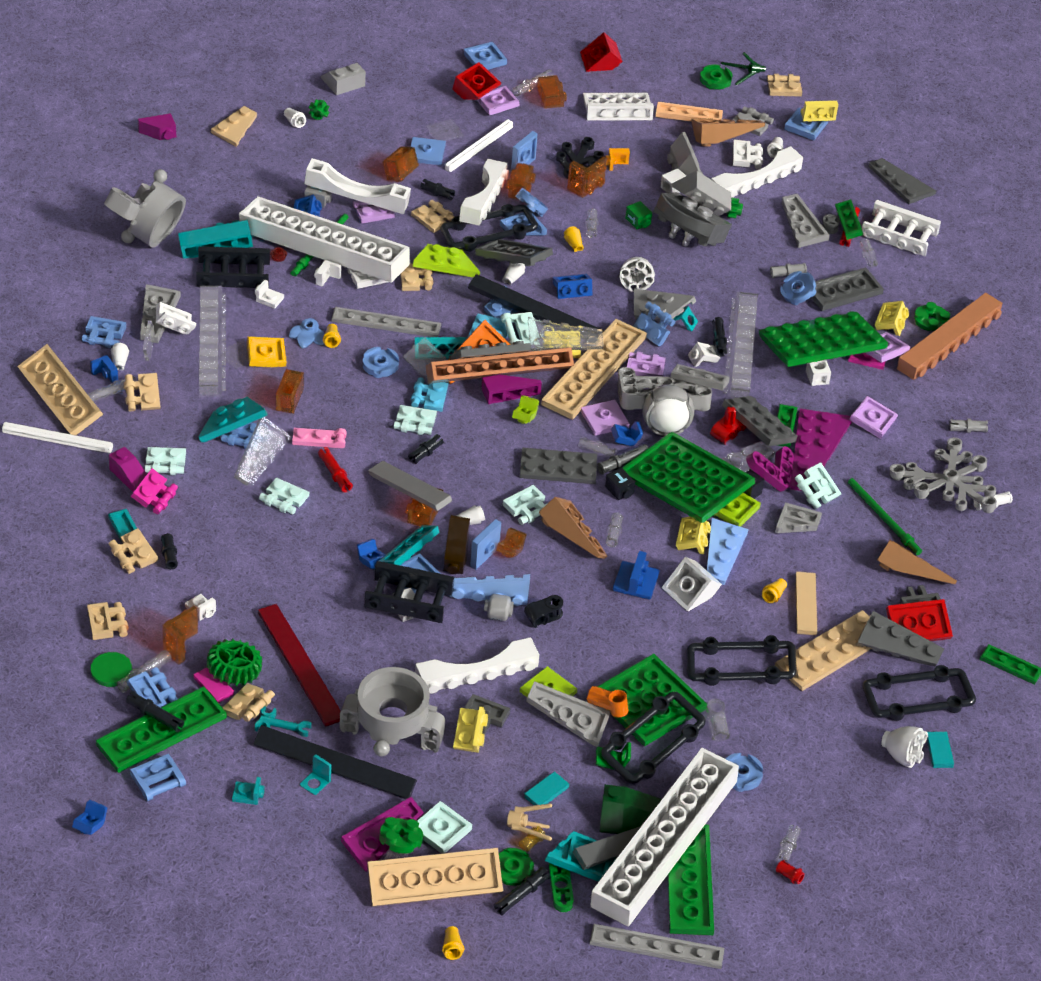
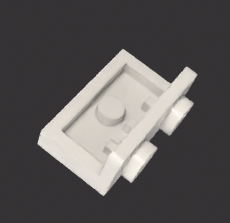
(174, 318)

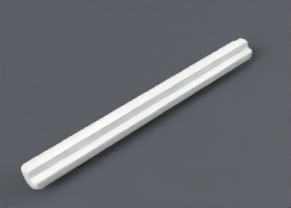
(478, 145)
(57, 437)

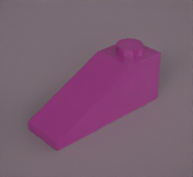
(505, 388)
(127, 468)

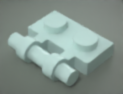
(408, 416)
(158, 457)
(821, 482)
(285, 491)
(523, 501)

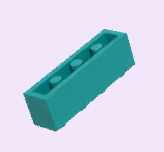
(226, 235)

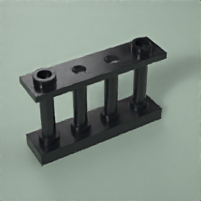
(232, 255)
(411, 578)

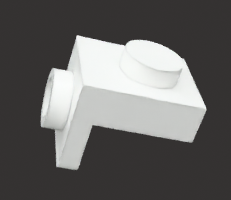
(327, 269)

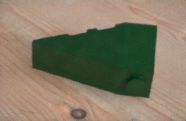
(625, 809)

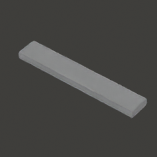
(386, 322)
(410, 485)
(657, 946)

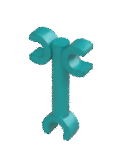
(269, 719)

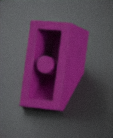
(158, 126)

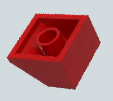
(601, 54)
(475, 82)

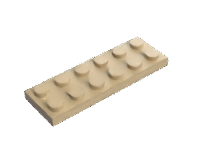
(60, 390)
(827, 652)
(434, 877)

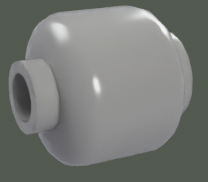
(499, 607)

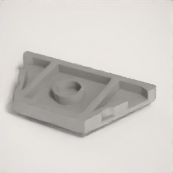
(668, 302)

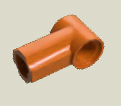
(614, 701)

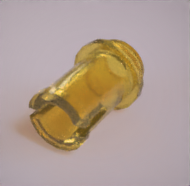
(530, 840)

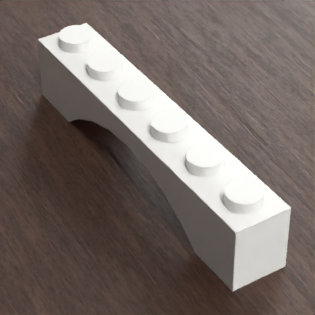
(784, 163)
(325, 177)
(475, 208)
(516, 657)

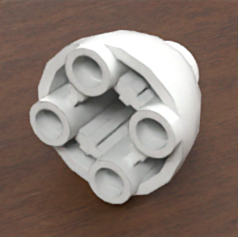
(643, 276)
(905, 744)

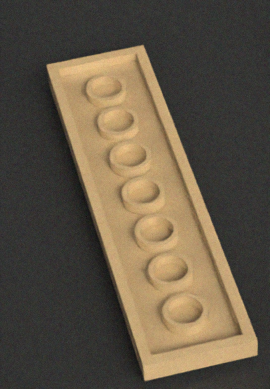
(593, 370)

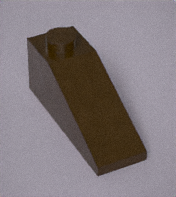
(457, 545)

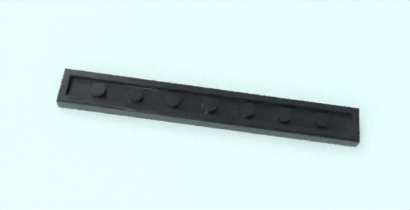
(522, 303)
(340, 763)

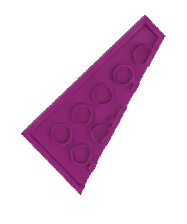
(816, 440)

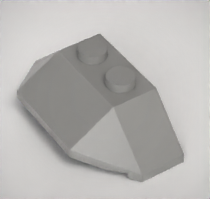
(683, 156)

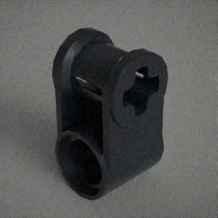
(543, 611)

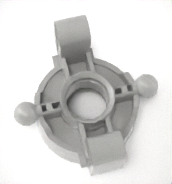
(152, 210)
(398, 689)

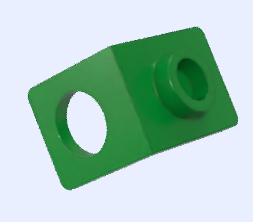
(619, 756)

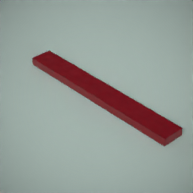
(300, 664)

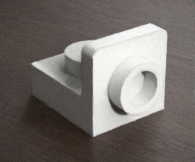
(267, 296)
(703, 352)
(205, 607)

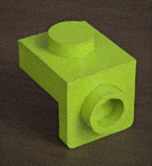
(526, 410)

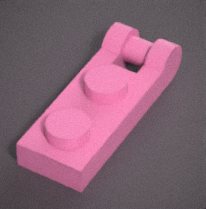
(319, 437)

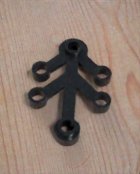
(586, 144)

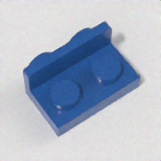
(309, 205)
(573, 286)

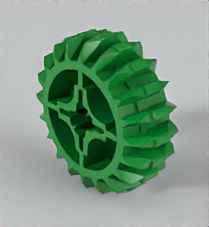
(234, 662)

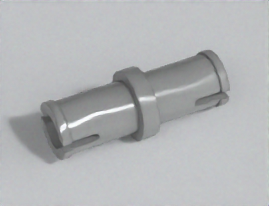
(787, 269)
(969, 425)

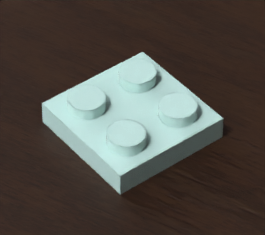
(443, 827)

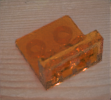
(585, 180)
(177, 631)

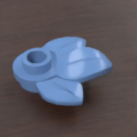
(307, 335)

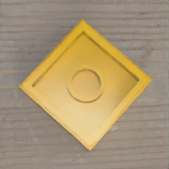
(266, 352)

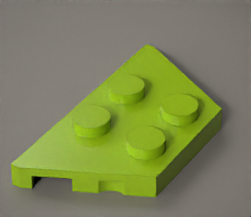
(445, 260)

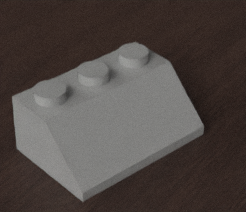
(705, 192)

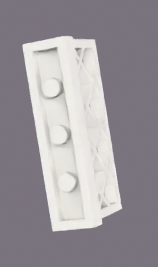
(622, 110)

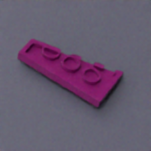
(364, 841)

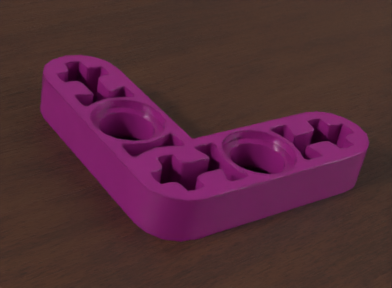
(776, 474)

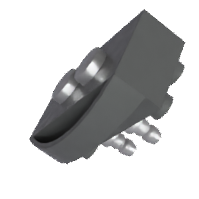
(692, 218)

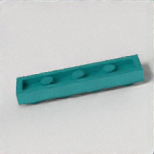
(411, 545)

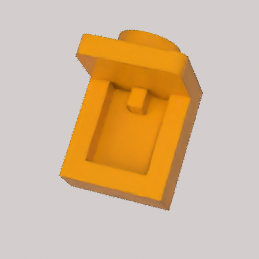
(617, 156)

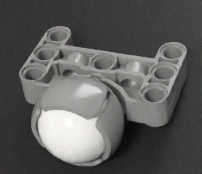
(665, 403)

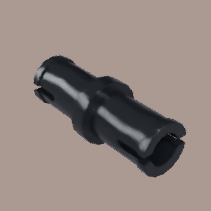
(437, 189)
(426, 448)
(169, 551)

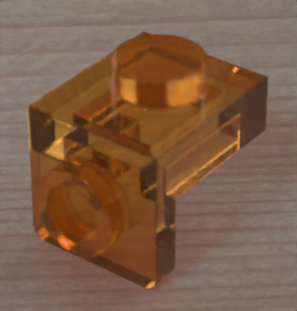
(512, 544)

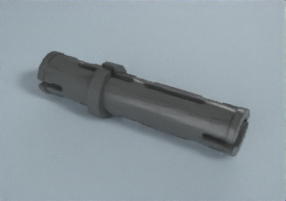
(618, 461)

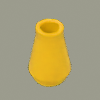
(573, 237)
(332, 337)
(773, 591)
(452, 944)

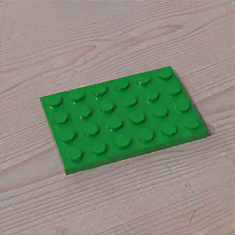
(822, 339)
(688, 477)

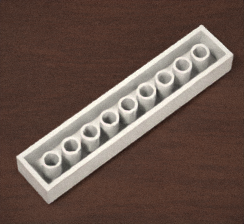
(326, 239)
(664, 837)

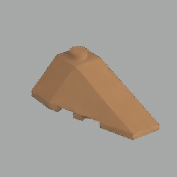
(712, 131)
(566, 519)
(902, 560)

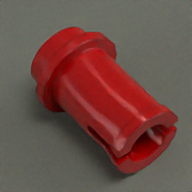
(792, 873)

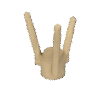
(518, 820)

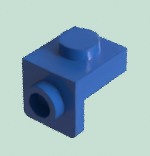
(626, 435)
(368, 553)
(91, 819)

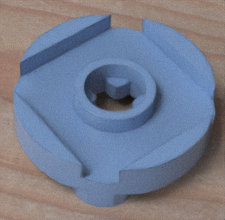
(532, 202)
(806, 290)
(388, 357)
(753, 770)

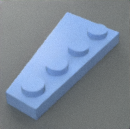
(724, 548)
(481, 590)

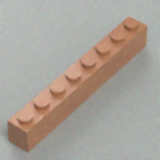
(949, 336)
(499, 364)

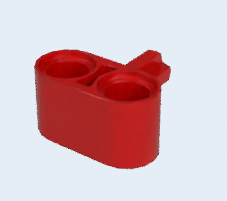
(727, 427)

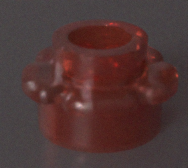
(278, 254)

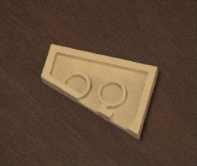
(235, 125)

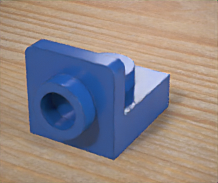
(105, 366)

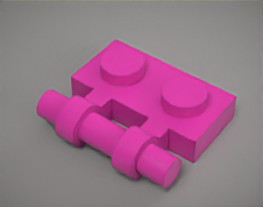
(149, 487)

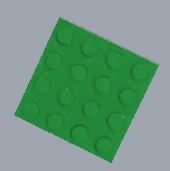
(644, 683)

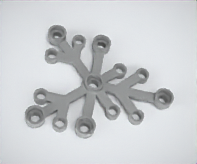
(950, 478)

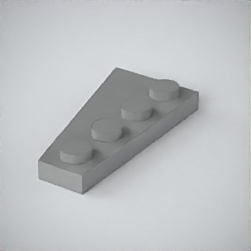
(803, 223)
(574, 714)

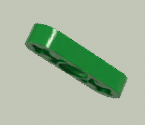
(557, 892)

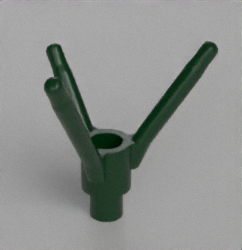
(753, 68)

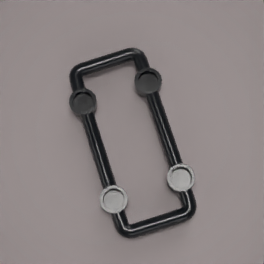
(470, 242)
(770, 645)
(897, 711)
(648, 767)

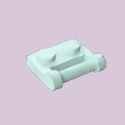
(521, 325)

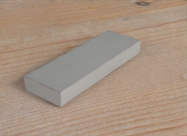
(700, 377)

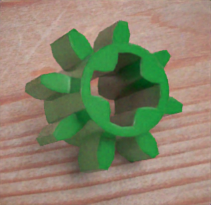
(318, 109)
(736, 208)

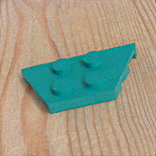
(231, 417)
(564, 857)

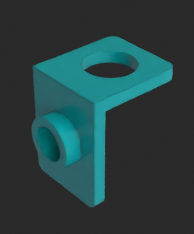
(684, 317)
(321, 772)

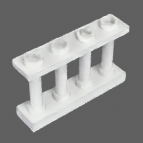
(904, 217)

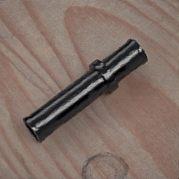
(719, 340)
(148, 707)
(528, 885)

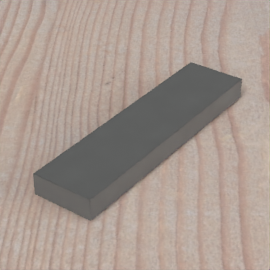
(604, 849)

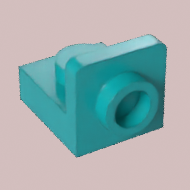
(248, 792)

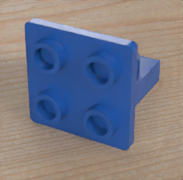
(636, 578)

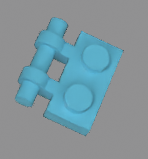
(435, 395)

